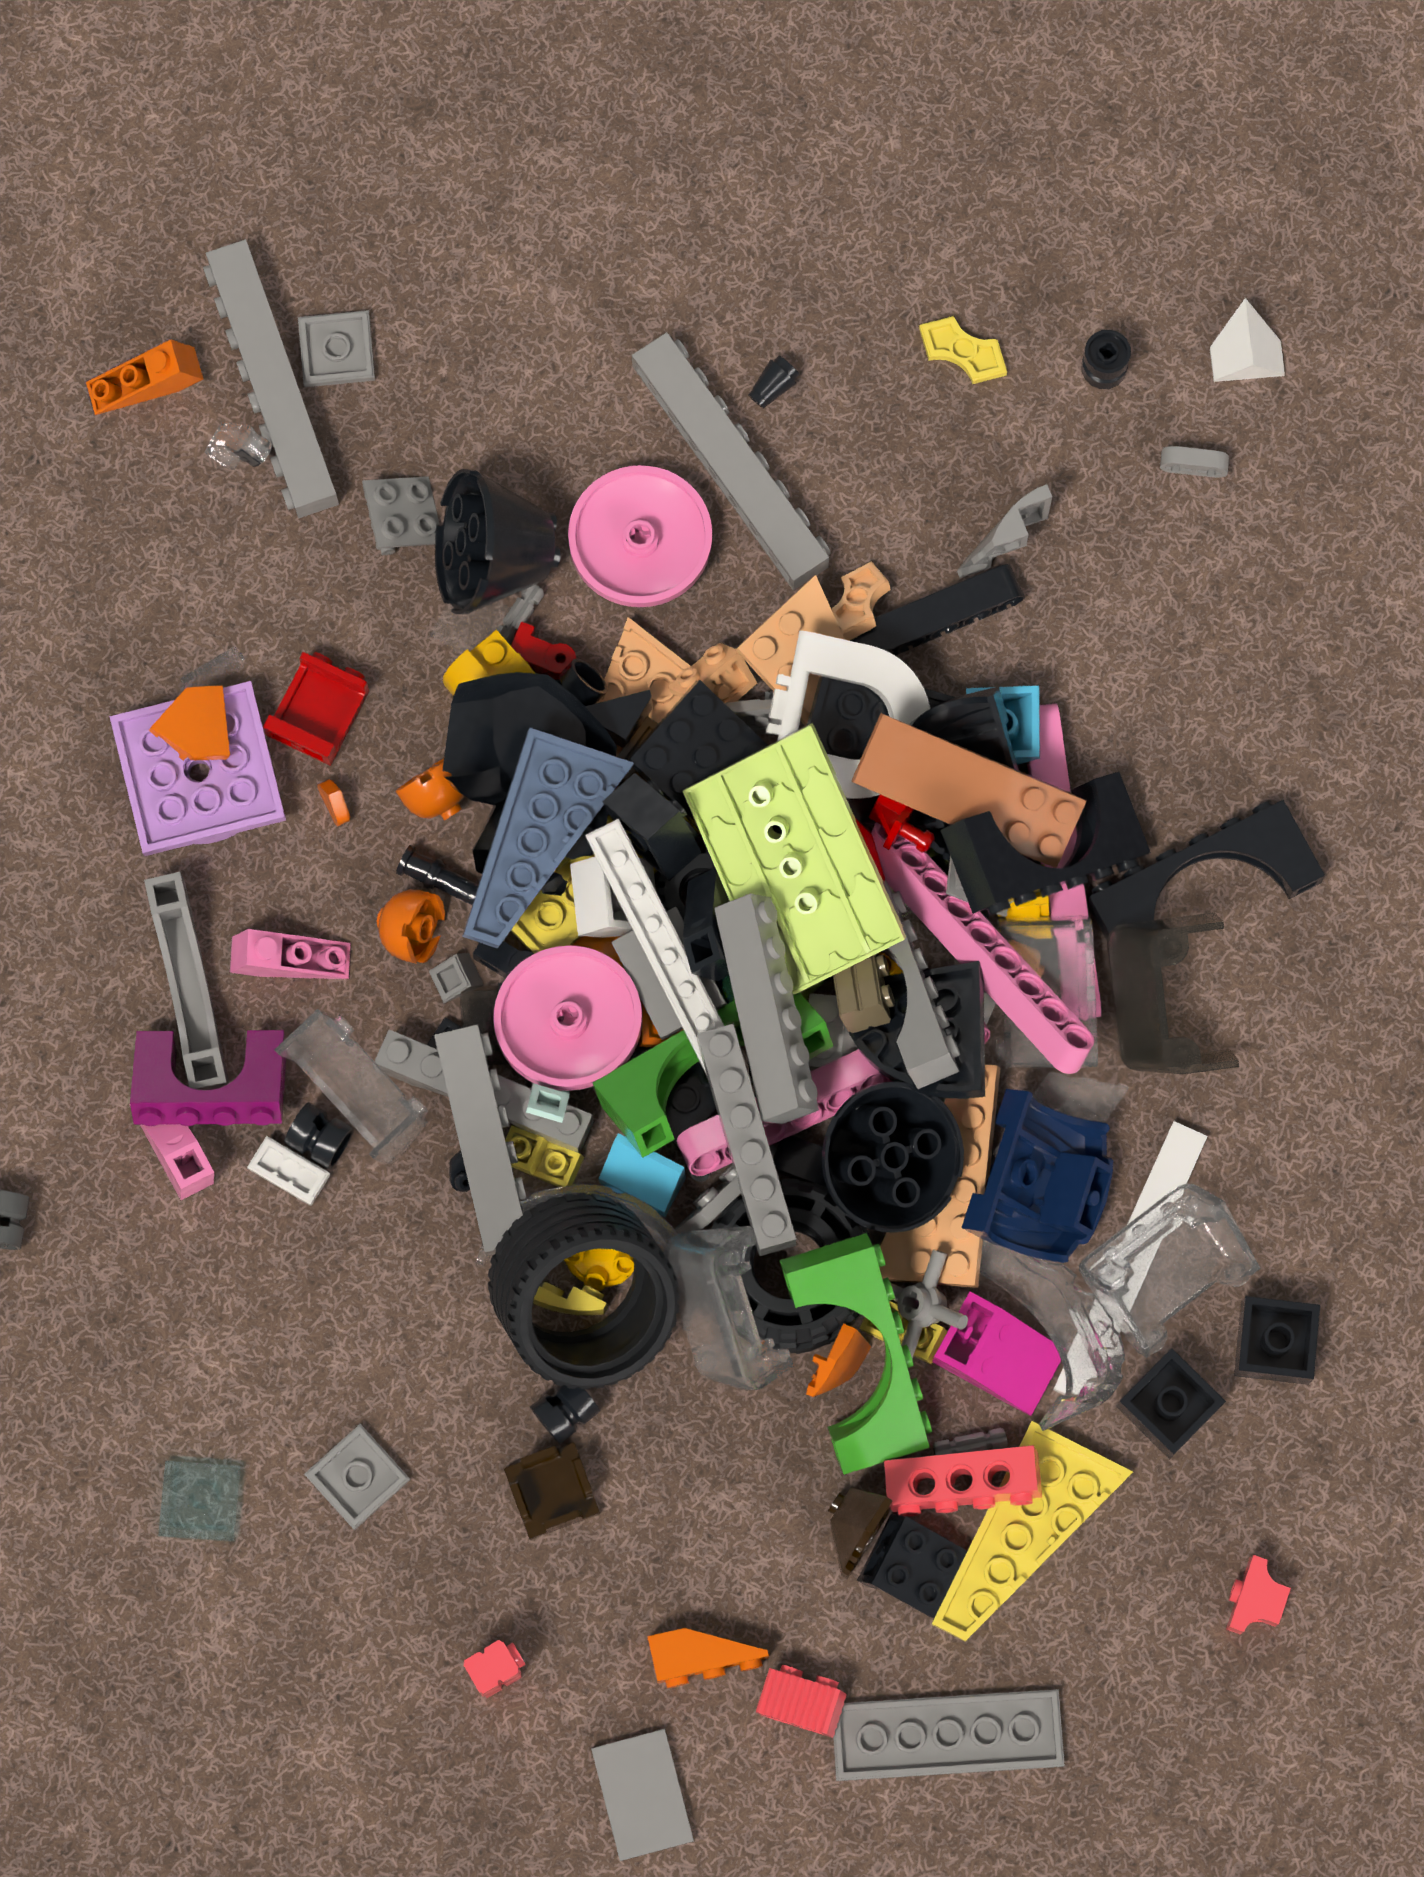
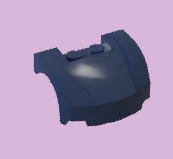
(1044, 1181)

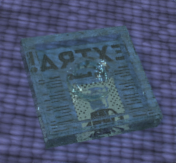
(199, 1501)

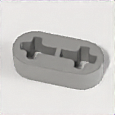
(1194, 461)

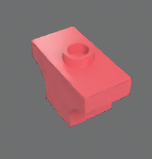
(1256, 1597)

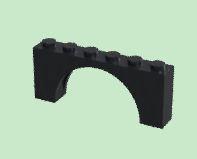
(1264, 840)
(997, 873)

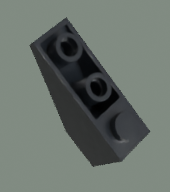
(701, 928)

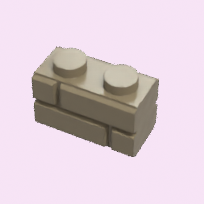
(863, 994)

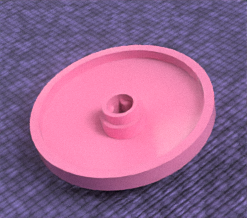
(640, 536)
(567, 1017)

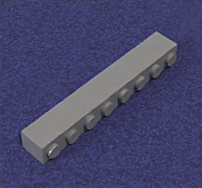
(271, 378)
(731, 461)

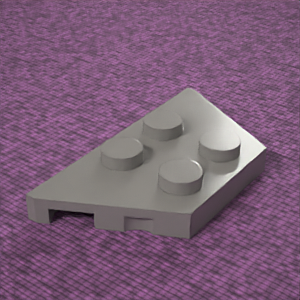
(713, 1201)

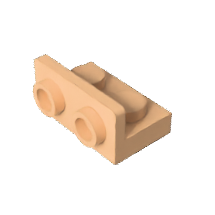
(721, 671)

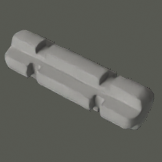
(520, 611)
(973, 1442)

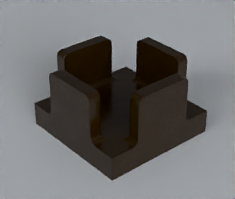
(551, 1490)

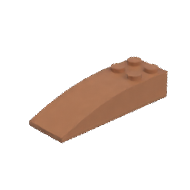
(961, 784)

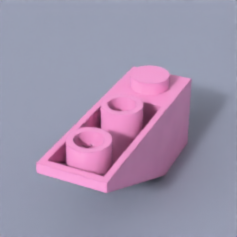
(288, 956)
(180, 1157)

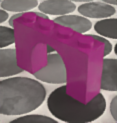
(249, 1099)

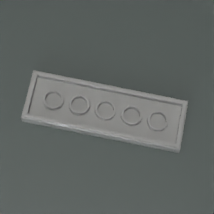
(949, 1735)

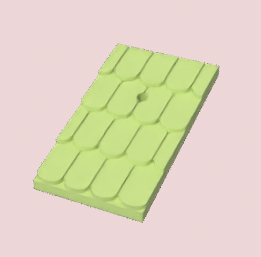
(814, 872)

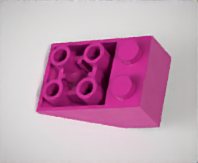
(999, 1355)

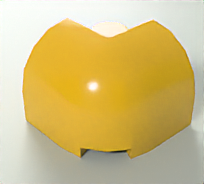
(487, 659)

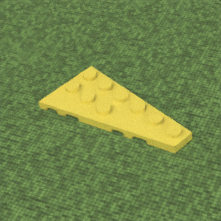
(1021, 1538)

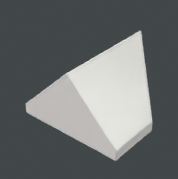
(1246, 348)

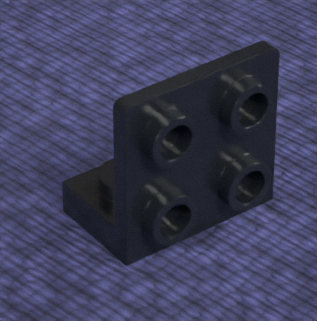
(912, 1564)

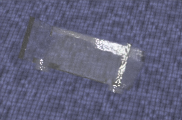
(356, 1084)

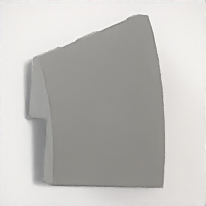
(1009, 531)

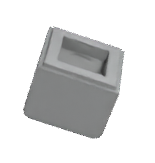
(455, 975)

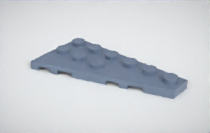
(545, 812)

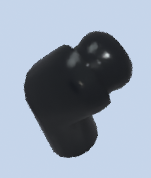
(457, 1173)

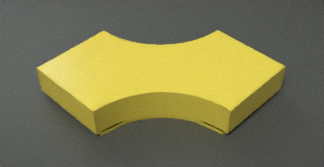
(977, 357)

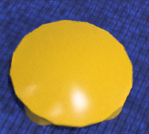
(601, 1266)

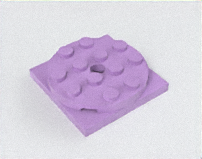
(180, 811)

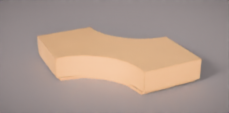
(861, 592)

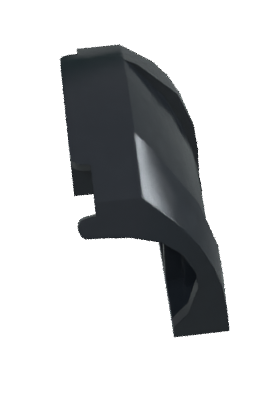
(975, 723)

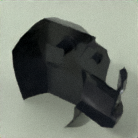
(486, 740)

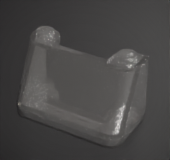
(1063, 957)
(1166, 1263)
(719, 1311)

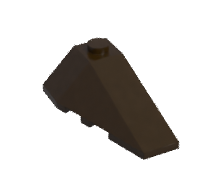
(855, 1524)

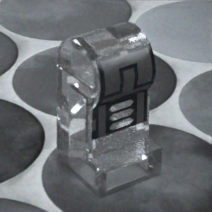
(237, 444)

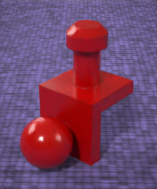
(895, 819)

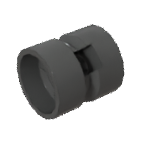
(12, 1209)

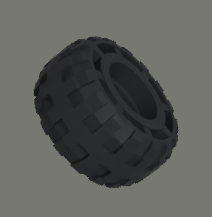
(820, 1218)

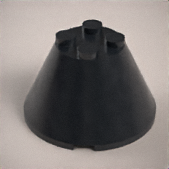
(490, 543)
(892, 1157)

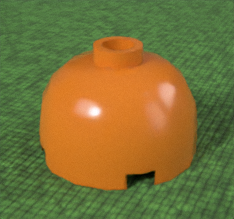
(431, 794)
(409, 924)

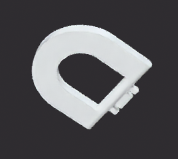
(853, 664)

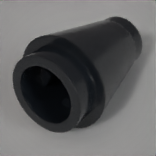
(773, 382)

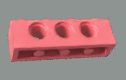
(904, 1476)

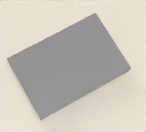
(647, 984)
(642, 1795)

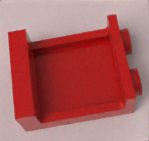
(318, 708)

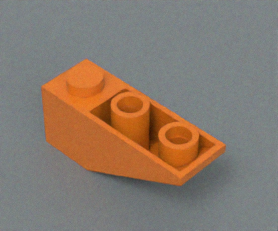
(146, 377)
(691, 1653)

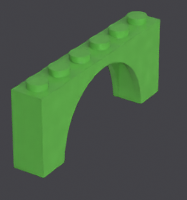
(639, 1090)
(851, 1278)

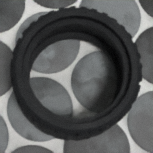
(623, 1339)

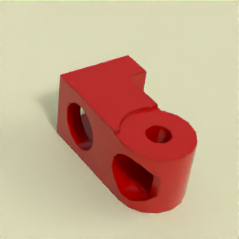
(541, 655)

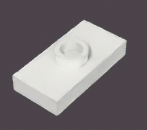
(288, 1171)

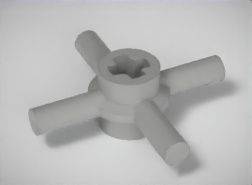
(925, 1304)

